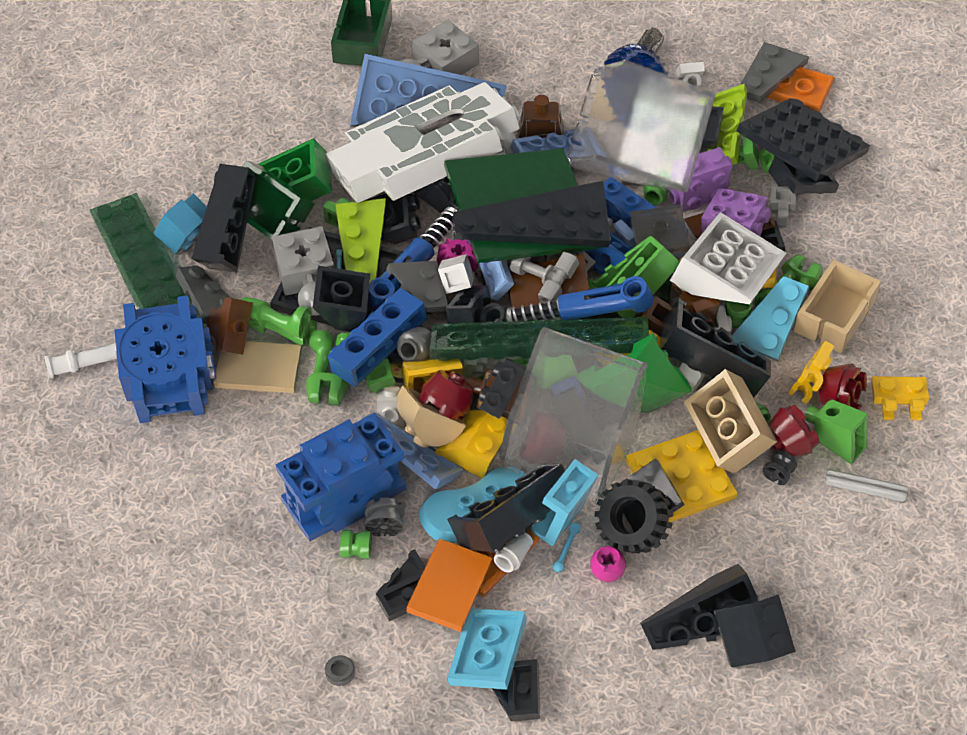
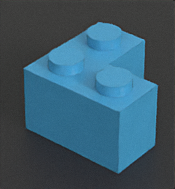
(181, 224)

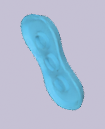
(445, 504)

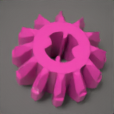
(456, 248)

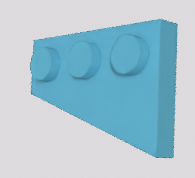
(773, 319)

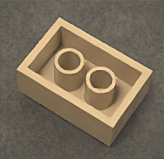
(730, 421)

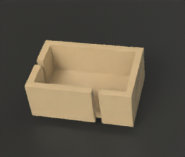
(837, 305)

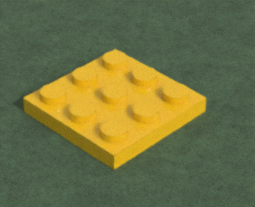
(690, 471)

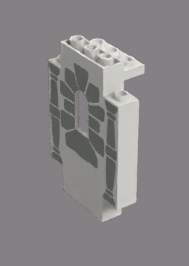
(398, 159)

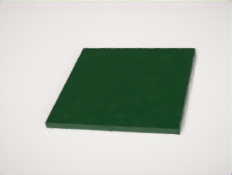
(509, 177)

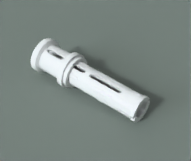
(72, 361)

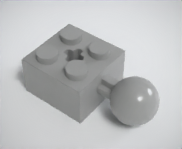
(445, 50)
(298, 259)

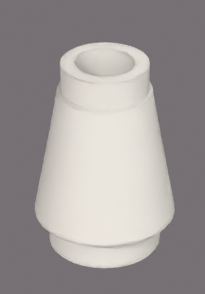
(513, 553)

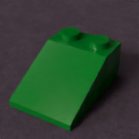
(303, 169)

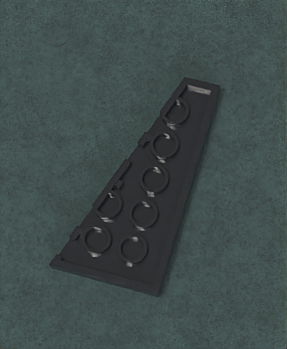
(554, 217)

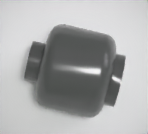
(414, 344)

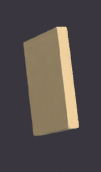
(260, 368)

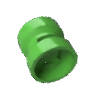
(738, 312)
(355, 544)

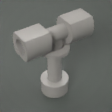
(551, 276)

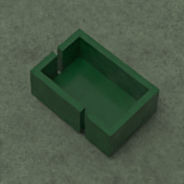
(361, 34)
(275, 204)

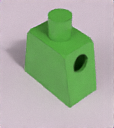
(840, 429)

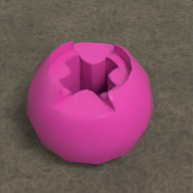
(604, 556)

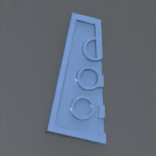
(552, 141)

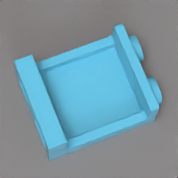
(566, 501)

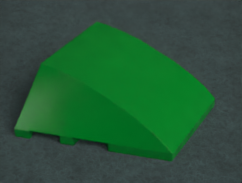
(663, 380)

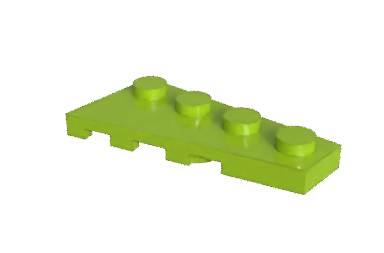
(734, 108)

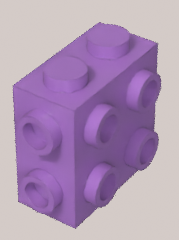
(709, 175)
(744, 208)

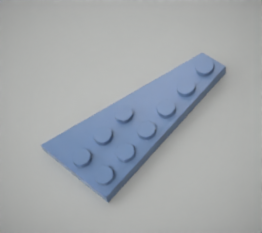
(393, 84)

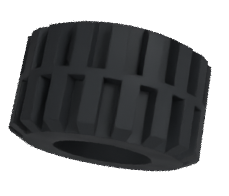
(612, 511)

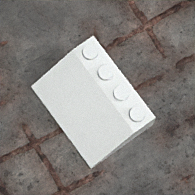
(727, 263)

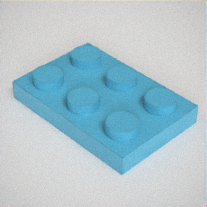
(487, 649)

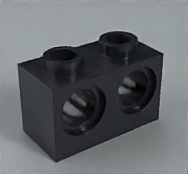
(468, 304)

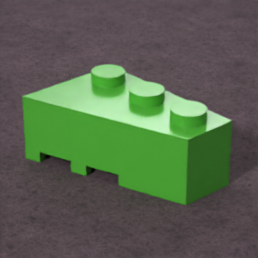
(646, 261)

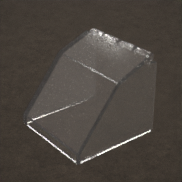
(641, 127)
(574, 406)

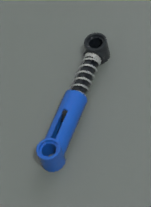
(418, 250)
(578, 304)

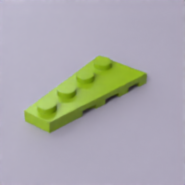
(361, 234)

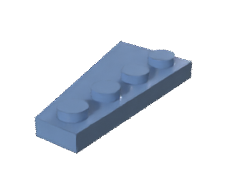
(423, 461)

